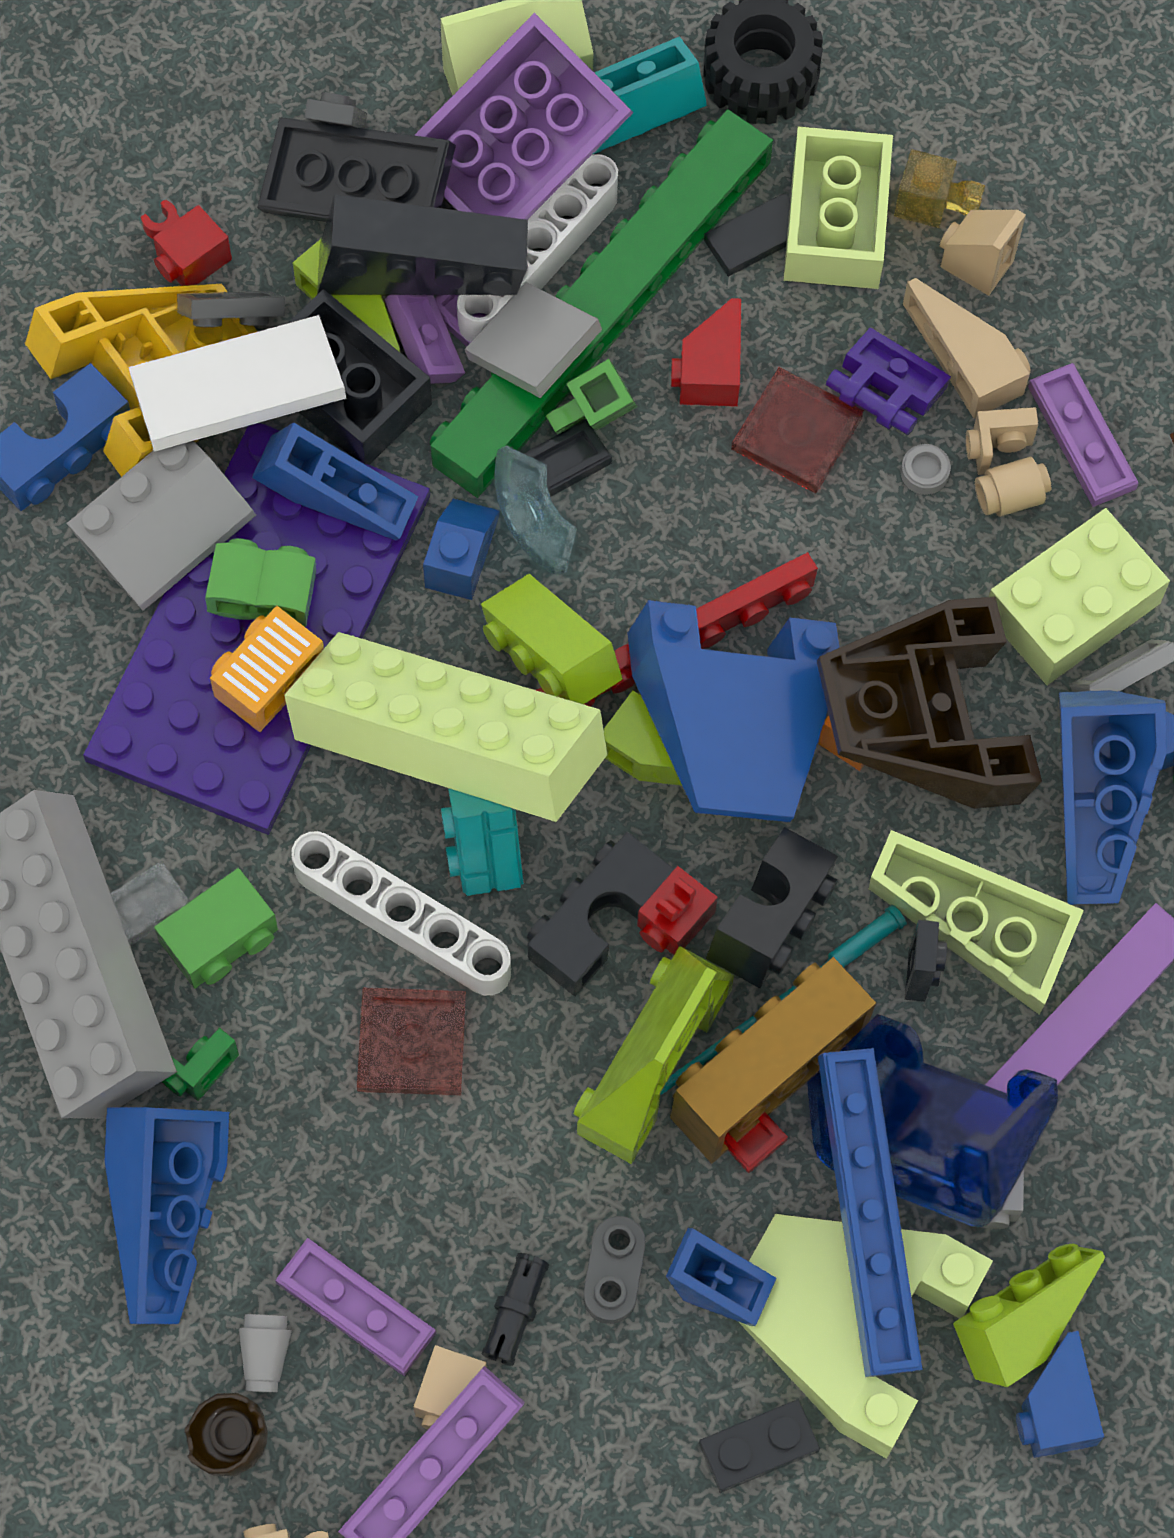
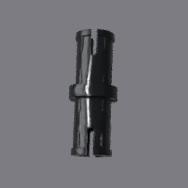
(515, 1309)

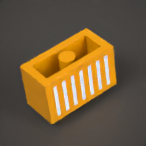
(264, 667)

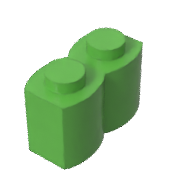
(255, 581)

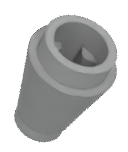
(263, 1350)

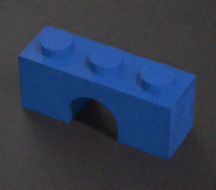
(35, 465)

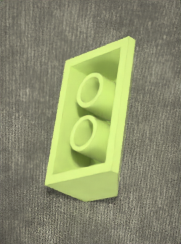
(478, 33)

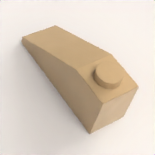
(972, 352)

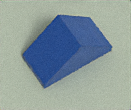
(719, 1279)

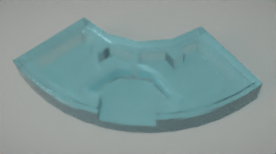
(530, 512)

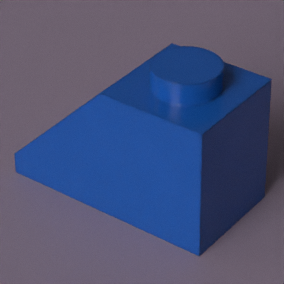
(459, 548)
(1061, 1406)

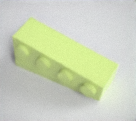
(987, 919)

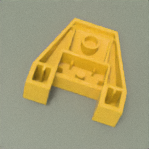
(119, 332)

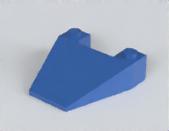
(733, 721)

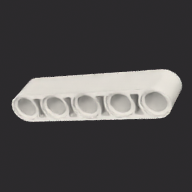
(551, 232)
(389, 892)

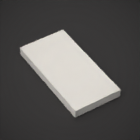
(237, 383)

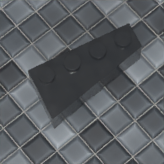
(419, 250)

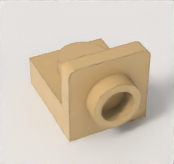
(1001, 429)

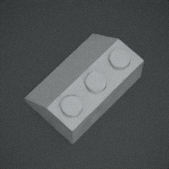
(161, 520)

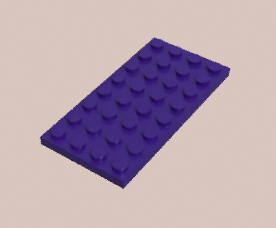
(164, 716)

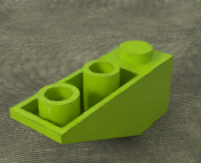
(636, 744)
(1023, 1322)

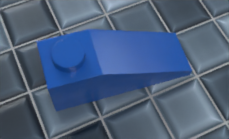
(333, 482)

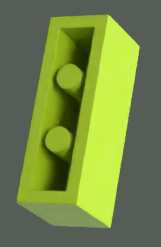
(550, 641)

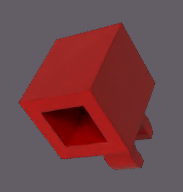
(188, 245)
(675, 912)

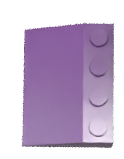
(523, 124)

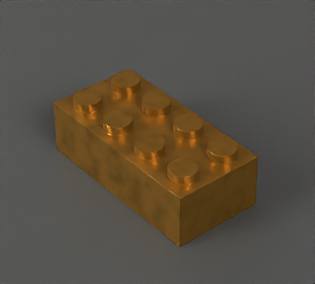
(771, 1058)

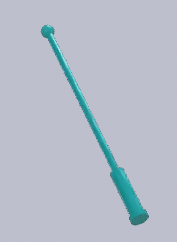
(844, 954)

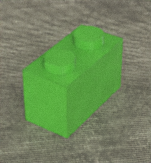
(217, 929)

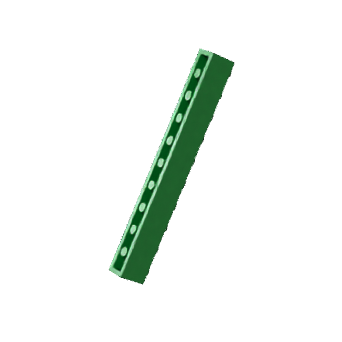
(613, 290)

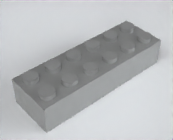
(74, 962)

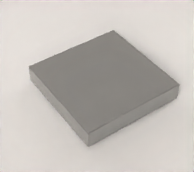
(533, 339)

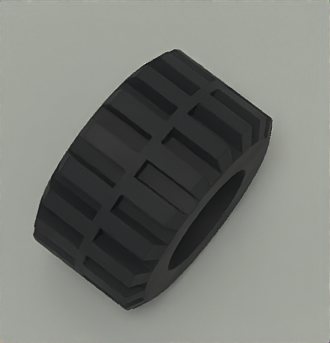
(755, 89)

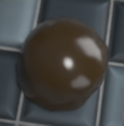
(226, 1434)

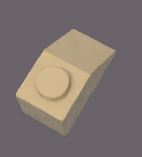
(982, 246)

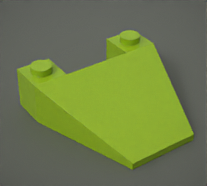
(627, 1098)

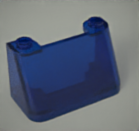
(947, 1136)

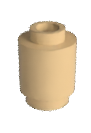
(1012, 487)

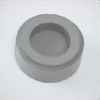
(925, 469)

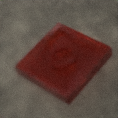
(797, 430)
(411, 1041)

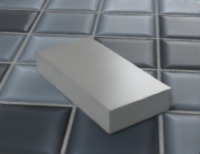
(1128, 667)

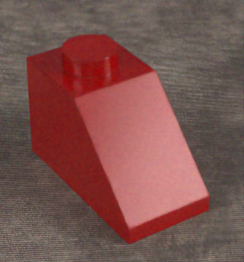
(711, 360)

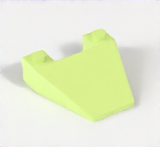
(813, 1321)

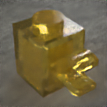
(929, 190)

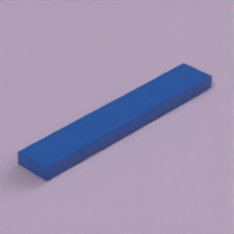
(869, 1213)

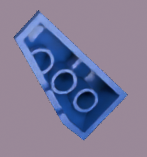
(1109, 771)
(158, 1188)

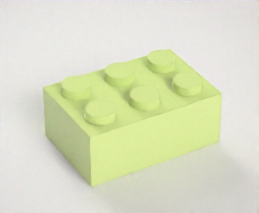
(838, 207)
(1078, 596)

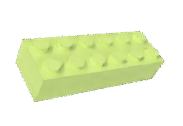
(447, 725)

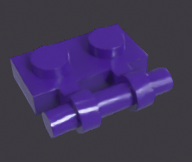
(895, 372)

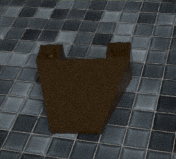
(904, 710)

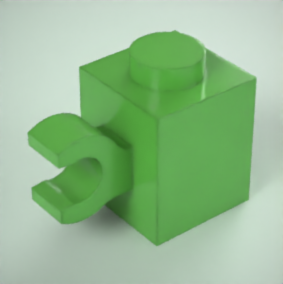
(598, 398)

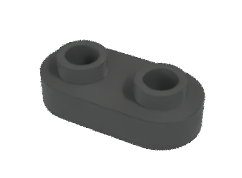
(614, 1268)

